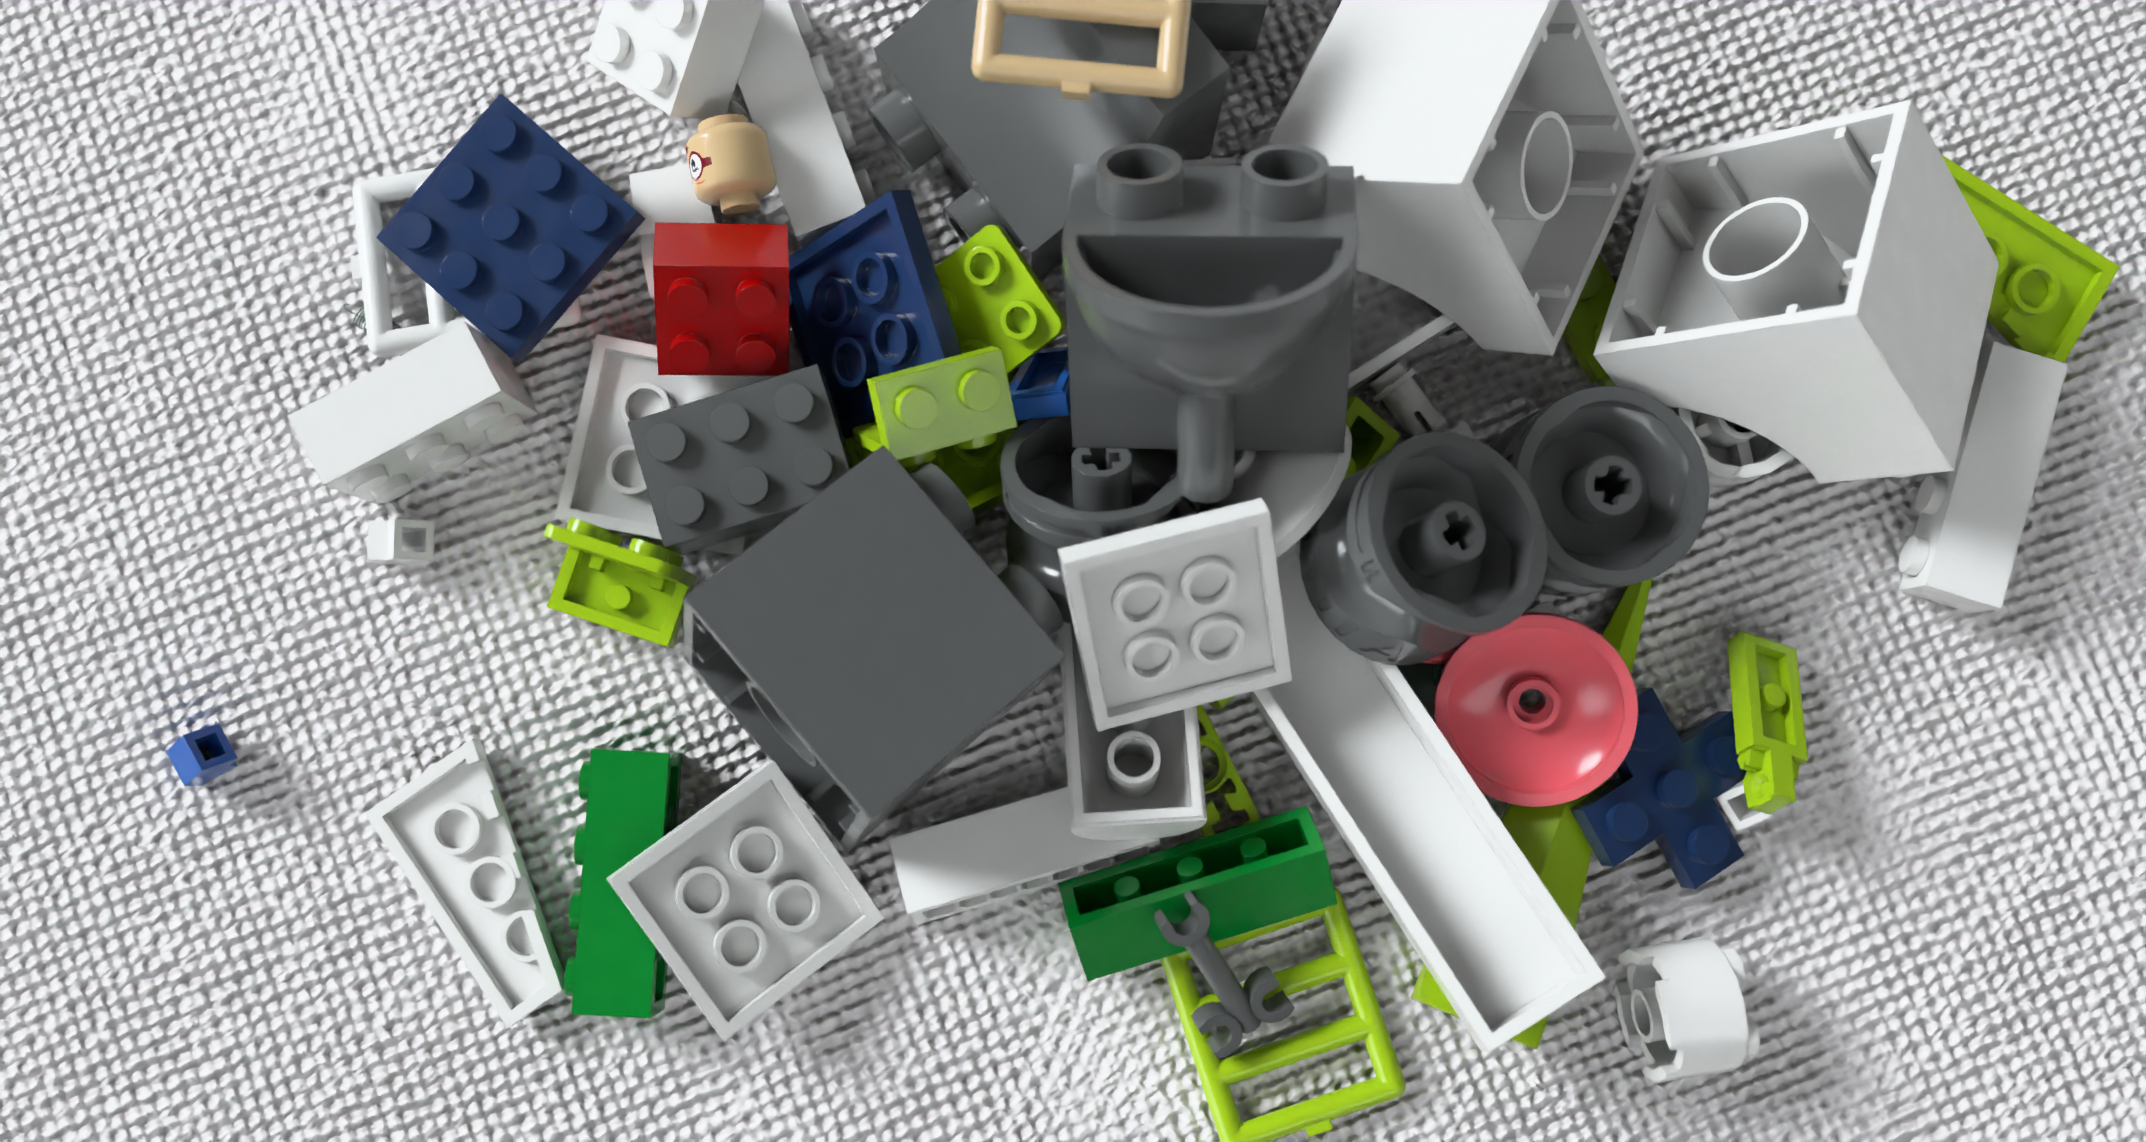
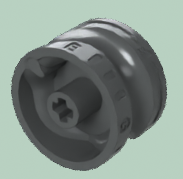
(1613, 484)
(1078, 495)
(1425, 550)

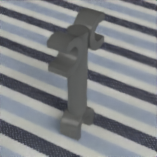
(1240, 1007)

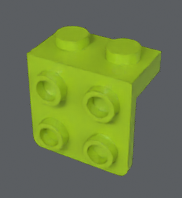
(998, 299)
(939, 406)
(619, 587)

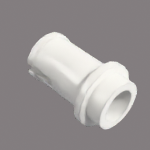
(1404, 397)

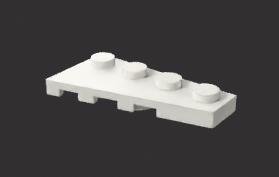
(470, 874)

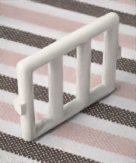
(370, 272)

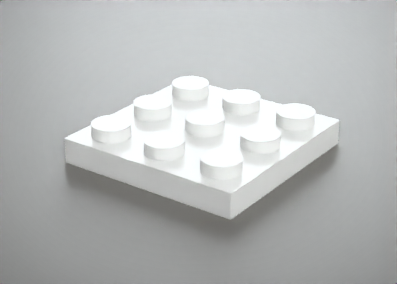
(602, 469)
(1177, 613)
(746, 899)

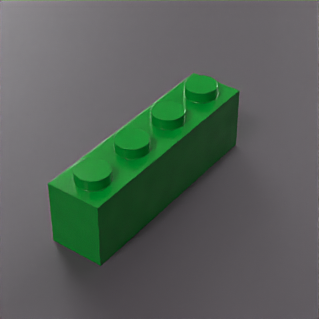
(628, 809)
(1240, 875)

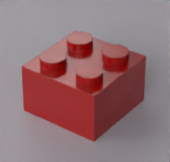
(721, 299)

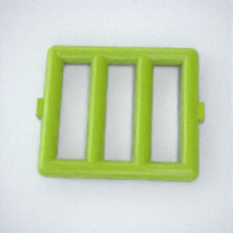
(1366, 1025)

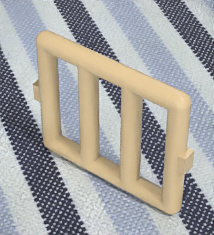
(1081, 77)

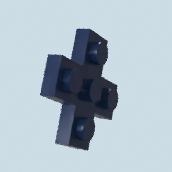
(1668, 796)

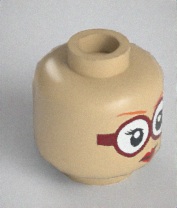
(731, 164)

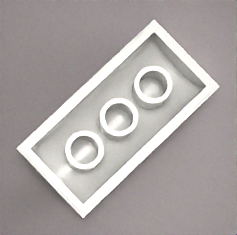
(1131, 777)

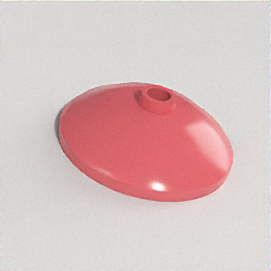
(1544, 750)

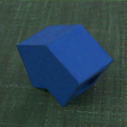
(190, 762)

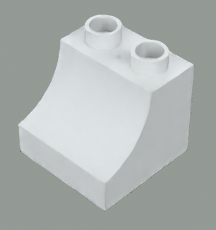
(1476, 153)
(1811, 293)

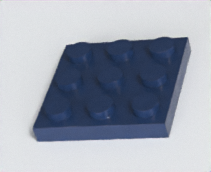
(510, 228)
(869, 303)

